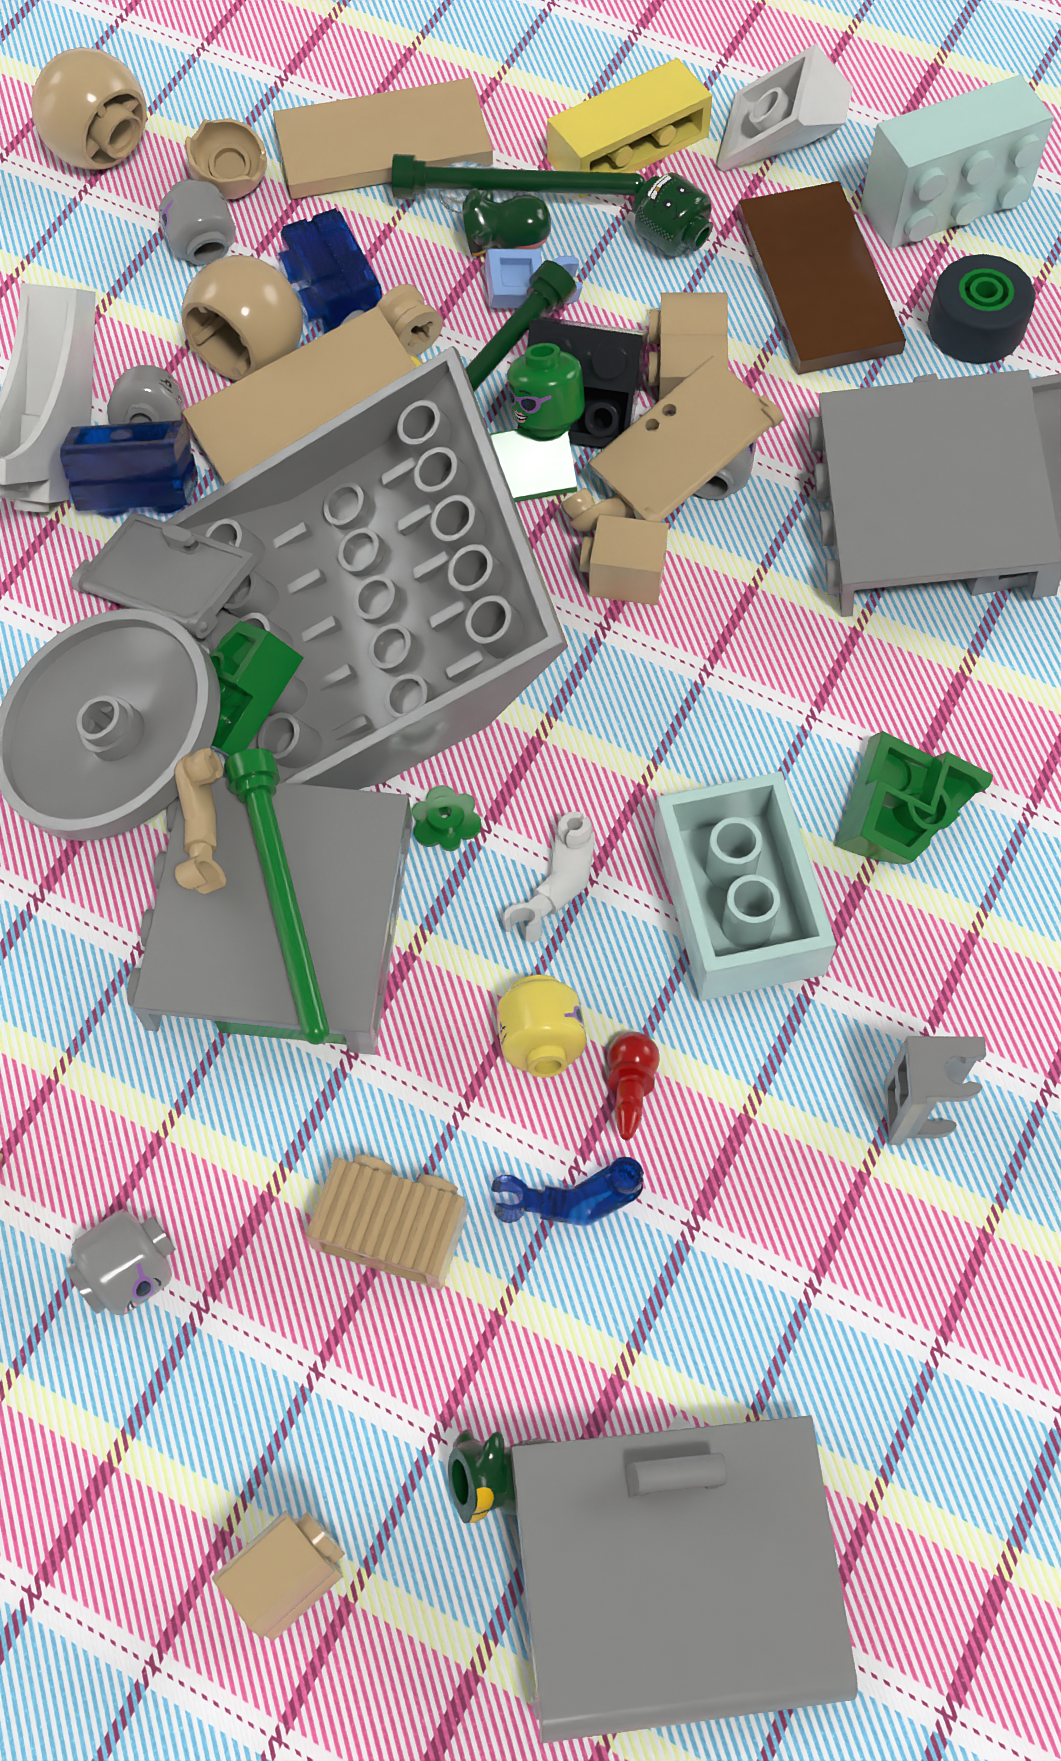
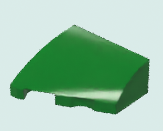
(251, 675)
(905, 799)

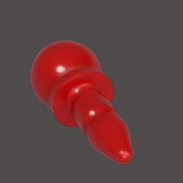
(632, 1063)

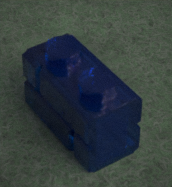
(327, 269)
(130, 467)

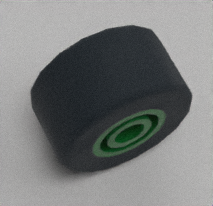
(981, 308)

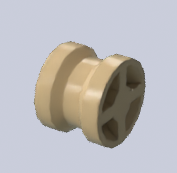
(410, 318)

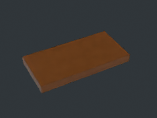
(820, 277)

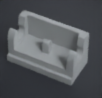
(928, 1073)

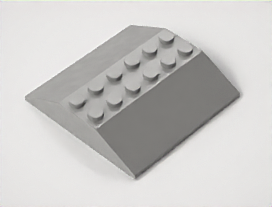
(393, 577)

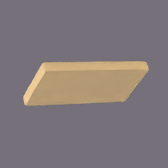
(355, 138)
(297, 393)

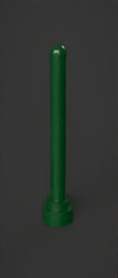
(415, 177)
(548, 290)

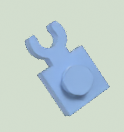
(510, 272)

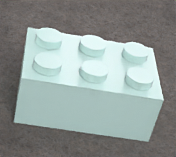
(955, 161)
(742, 886)

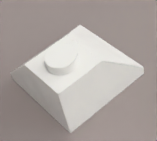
(786, 109)

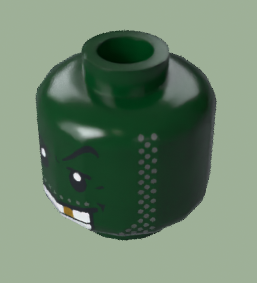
(672, 214)

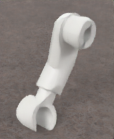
(568, 877)

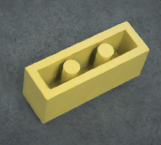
(631, 123)

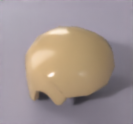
(227, 156)

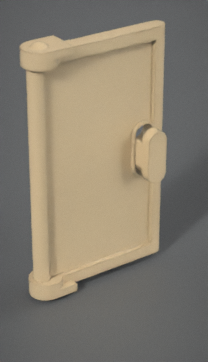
(684, 450)

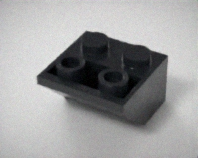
(611, 373)

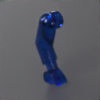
(581, 1205)

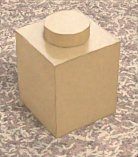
(625, 559)

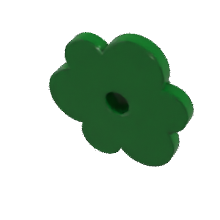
(434, 829)

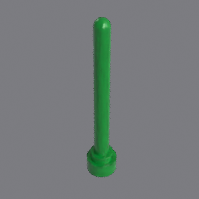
(253, 778)

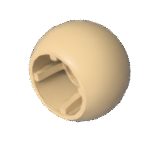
(88, 108)
(241, 315)

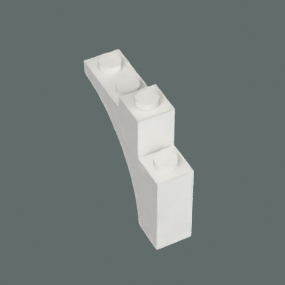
(45, 392)

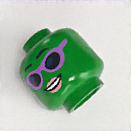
(546, 390)

